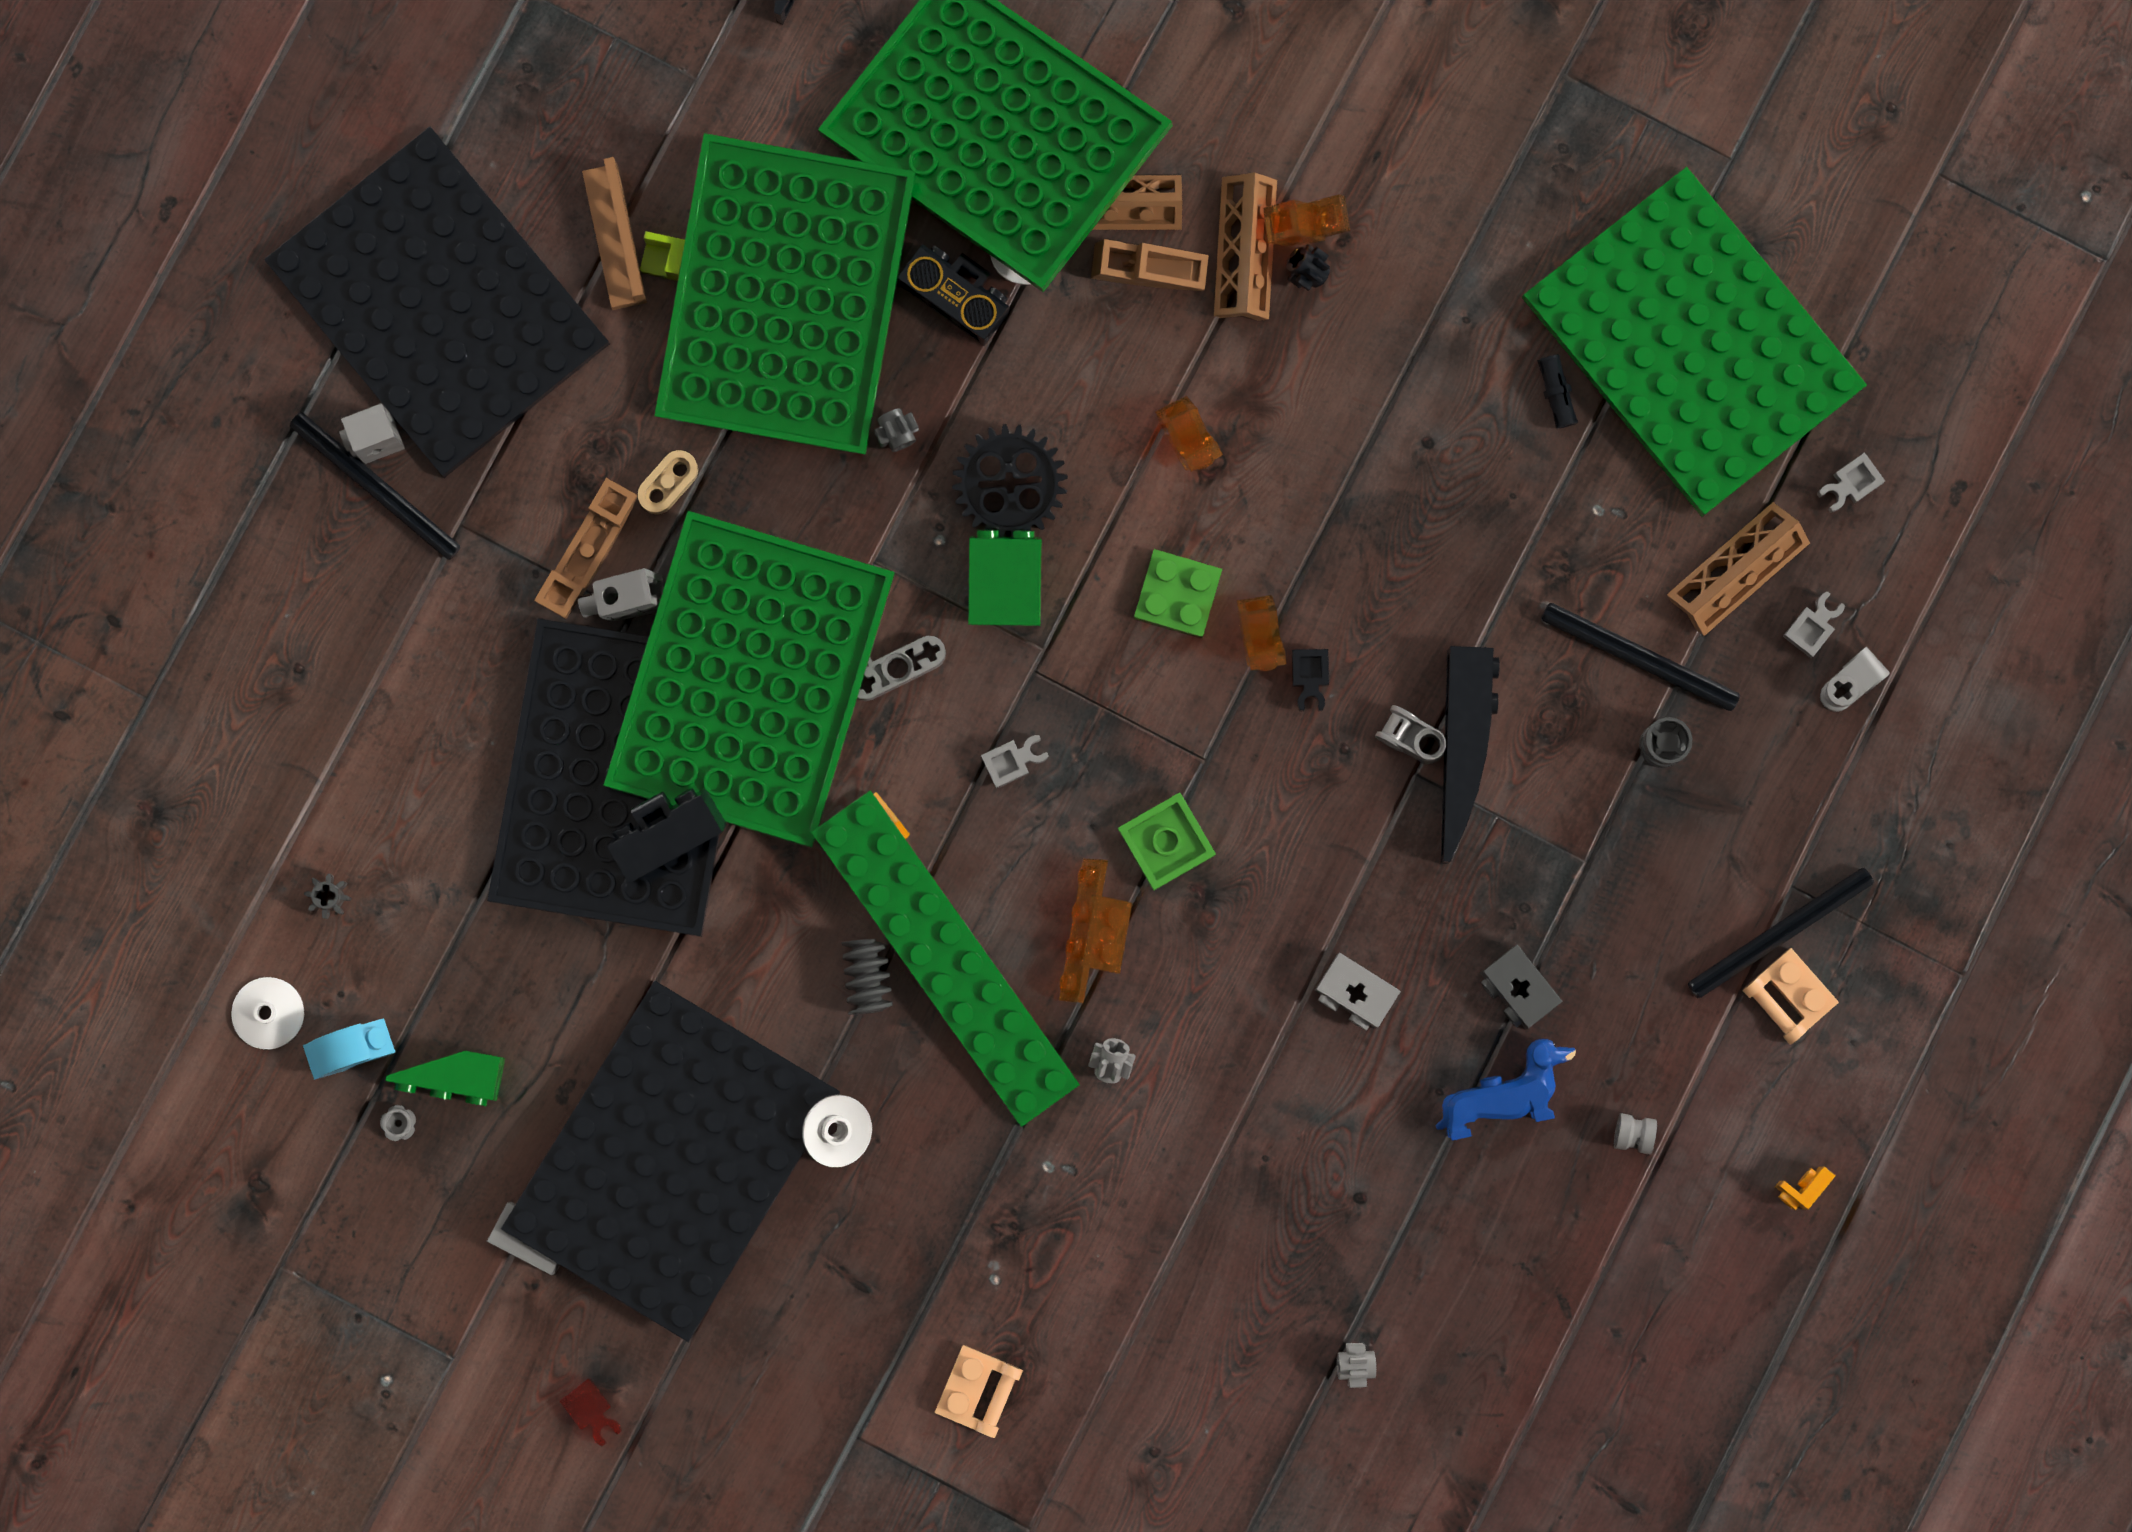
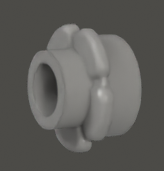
(388, 1123)

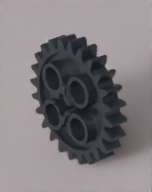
(1006, 449)

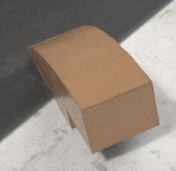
(1149, 266)

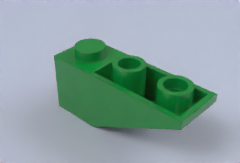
(461, 1073)

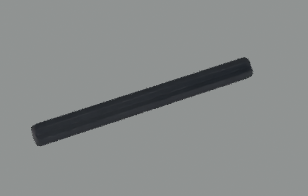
(375, 486)
(1640, 657)
(1780, 933)

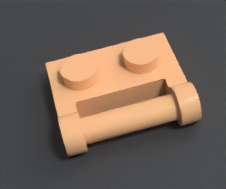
(1798, 987)
(967, 1386)

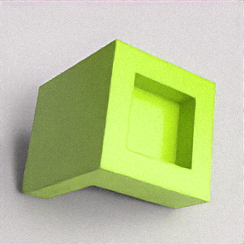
(662, 255)

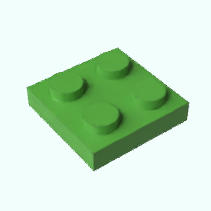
(1178, 593)
(1166, 841)

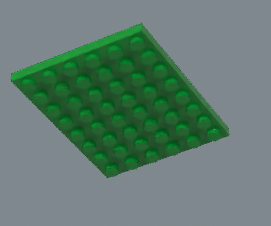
(1002, 129)
(785, 293)
(1694, 341)
(750, 677)

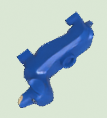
(1508, 1098)

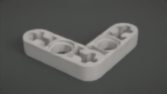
(886, 683)

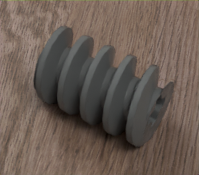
(867, 976)

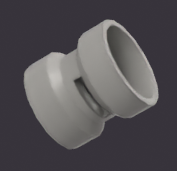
(1635, 1133)

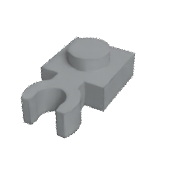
(1854, 480)
(1811, 628)
(1008, 762)

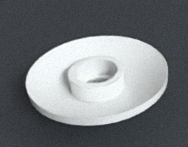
(285, 1017)
(852, 1132)

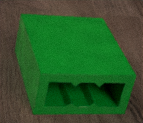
(1005, 578)

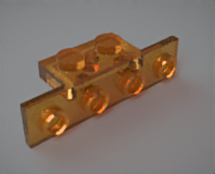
(1096, 932)

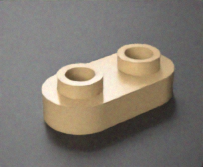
(668, 483)

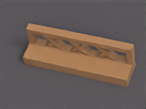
(1146, 207)
(614, 235)
(1255, 254)
(1745, 571)

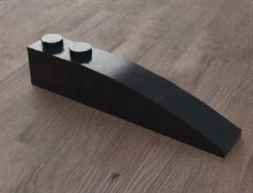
(1467, 732)

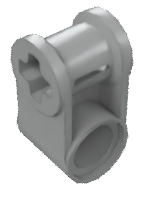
(1856, 678)
(1410, 735)

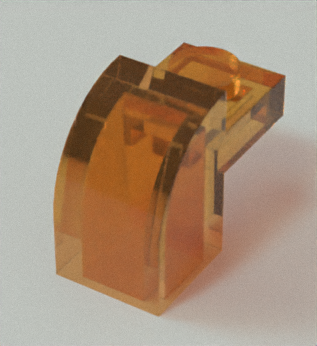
(1306, 223)
(1188, 435)
(1260, 633)

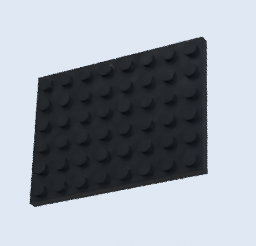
(437, 302)
(556, 805)
(669, 1161)

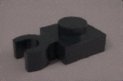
(1310, 671)

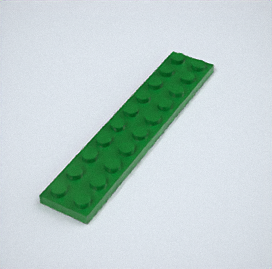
(945, 958)

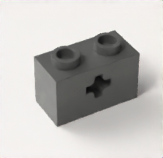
(1518, 968)

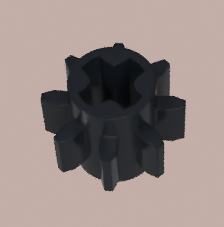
(1308, 267)

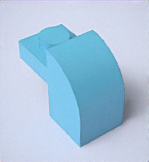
(348, 1048)

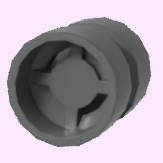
(1665, 742)

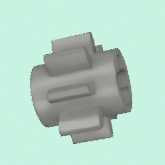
(1112, 1060)
(1356, 1365)

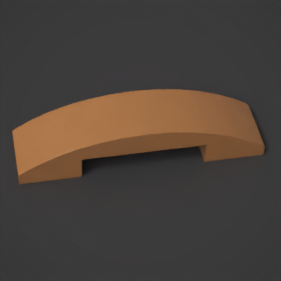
(588, 549)

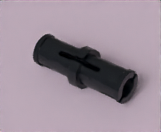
(1557, 391)

